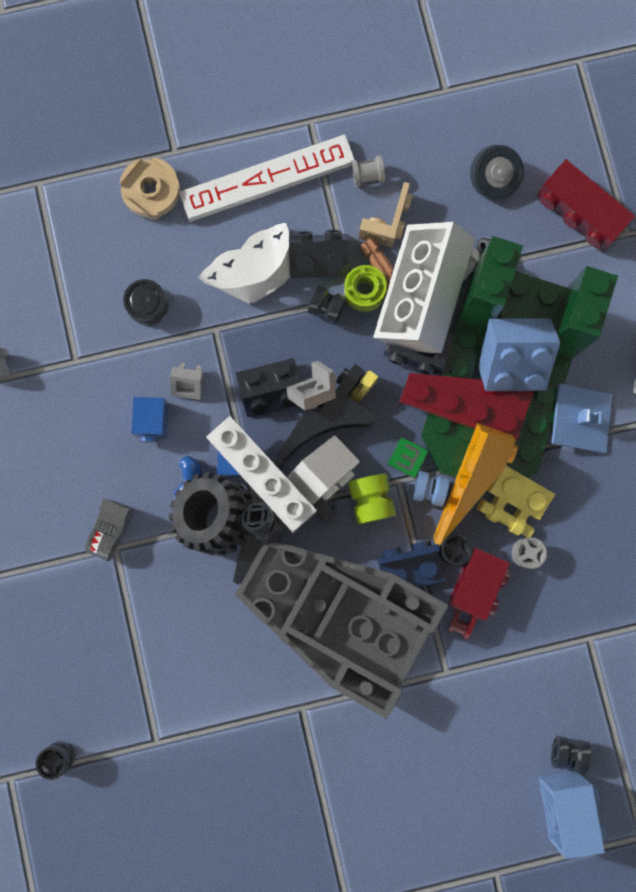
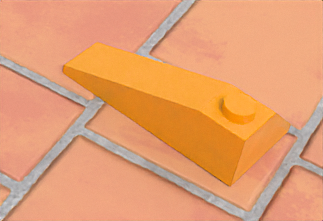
(481, 466)

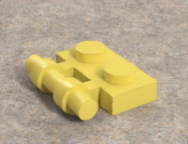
(520, 492)

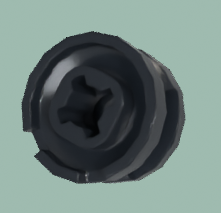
(145, 302)

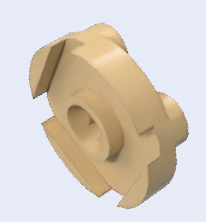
(149, 171)

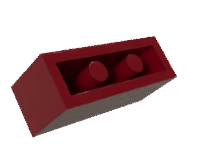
(584, 205)

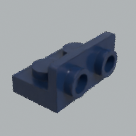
(416, 566)

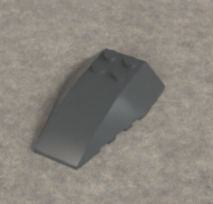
(342, 619)

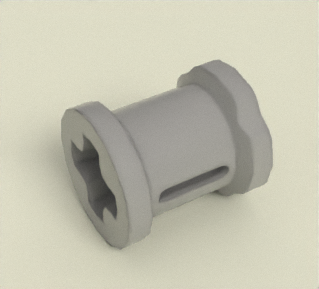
(368, 171)

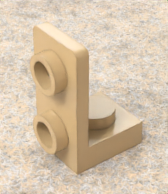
(378, 228)

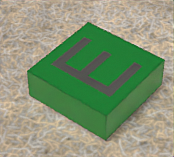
(407, 457)

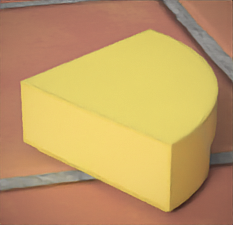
(364, 387)

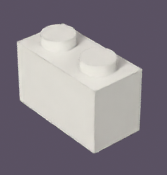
(324, 469)

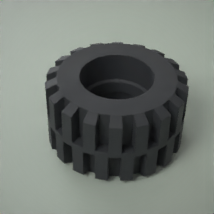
(191, 514)

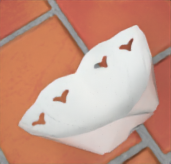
(254, 270)

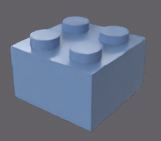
(518, 354)
(572, 814)

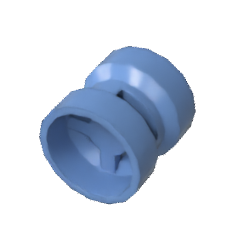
(423, 488)

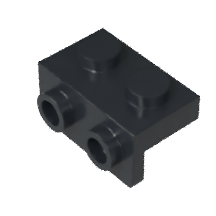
(319, 254)
(265, 387)

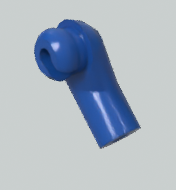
(190, 467)

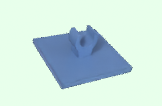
(582, 418)

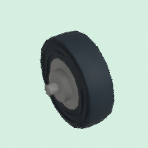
(496, 172)

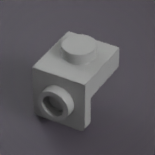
(314, 390)

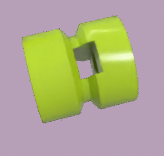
(371, 498)

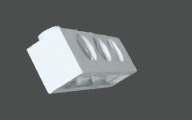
(261, 474)

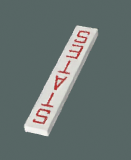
(266, 178)

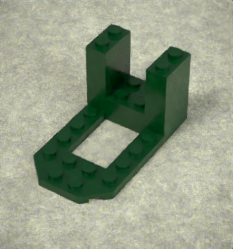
(504, 293)

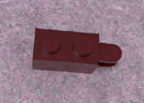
(477, 590)

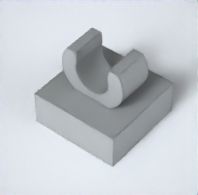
(186, 382)

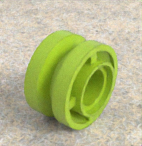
(368, 275)

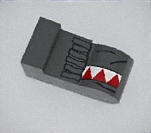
(108, 529)

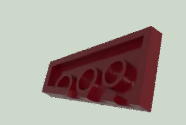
(467, 402)

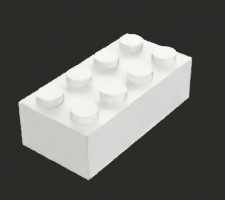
(424, 287)

